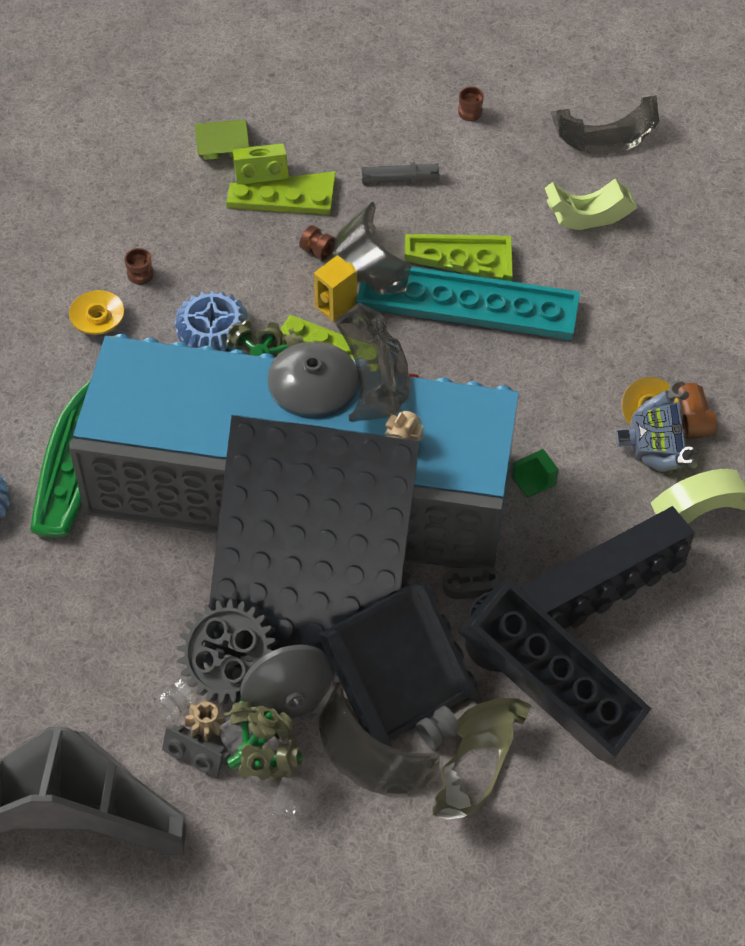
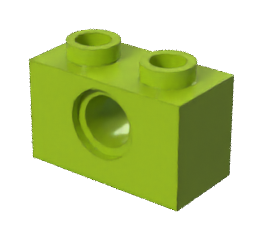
(260, 163)

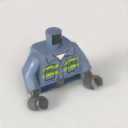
(658, 432)

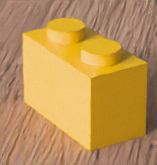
(335, 288)

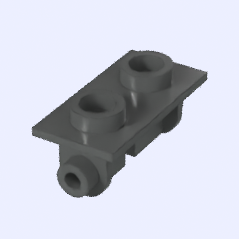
(204, 757)

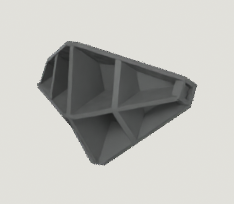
(74, 784)

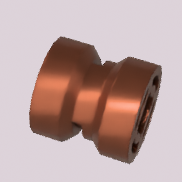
(470, 103)
(320, 244)
(139, 266)

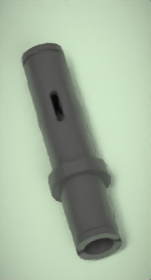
(400, 173)

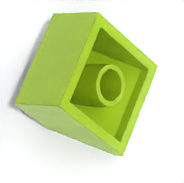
(220, 137)

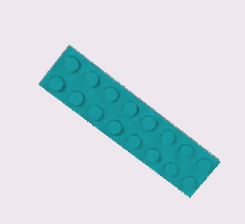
(480, 303)

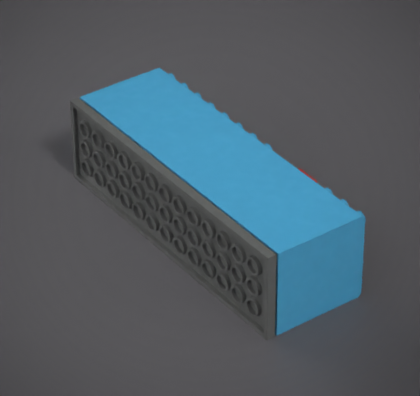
(160, 430)

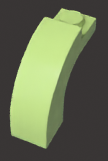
(591, 210)
(703, 493)

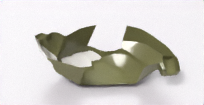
(480, 726)

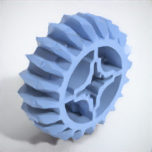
(196, 316)

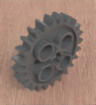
(237, 624)

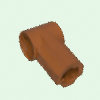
(696, 414)

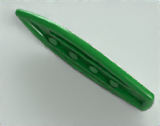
(57, 489)

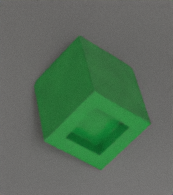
(535, 473)

